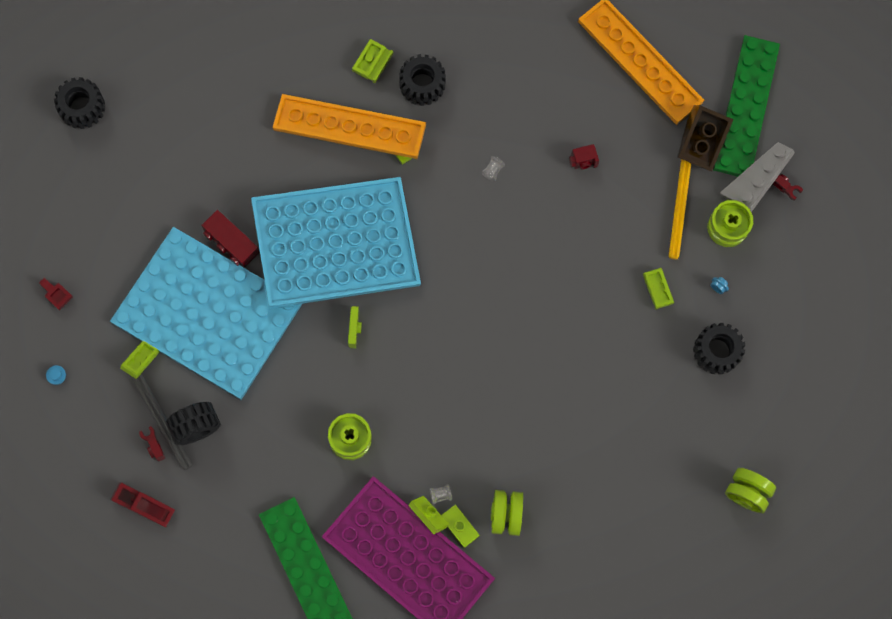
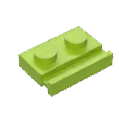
(372, 61)

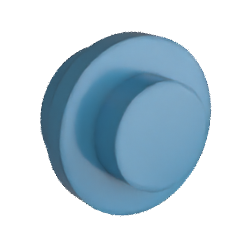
(719, 285)
(56, 375)

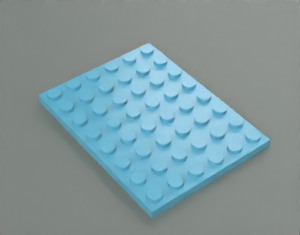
(335, 242)
(204, 313)

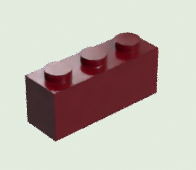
(230, 239)

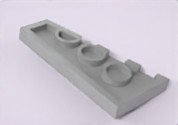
(758, 178)

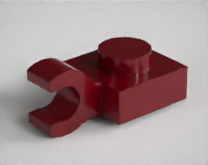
(782, 183)
(56, 294)
(155, 449)

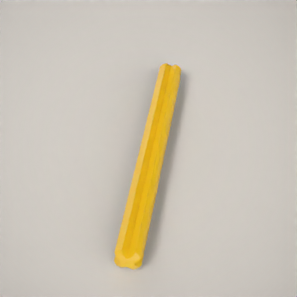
(679, 212)

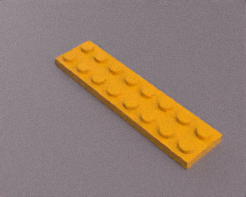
(640, 60)
(349, 126)

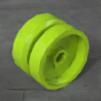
(730, 223)
(349, 425)
(750, 490)
(507, 512)

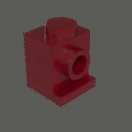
(584, 157)

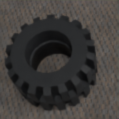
(418, 66)
(74, 90)
(729, 337)
(193, 423)

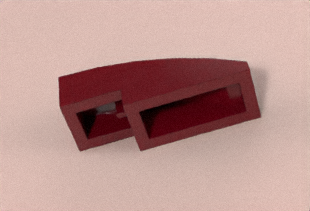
(142, 504)

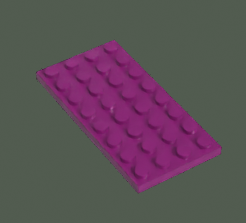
(405, 558)

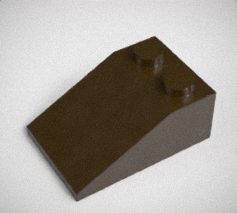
(704, 137)

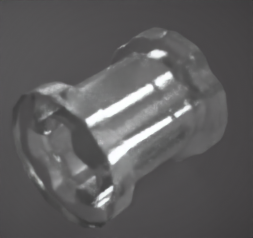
(493, 168)
(440, 494)

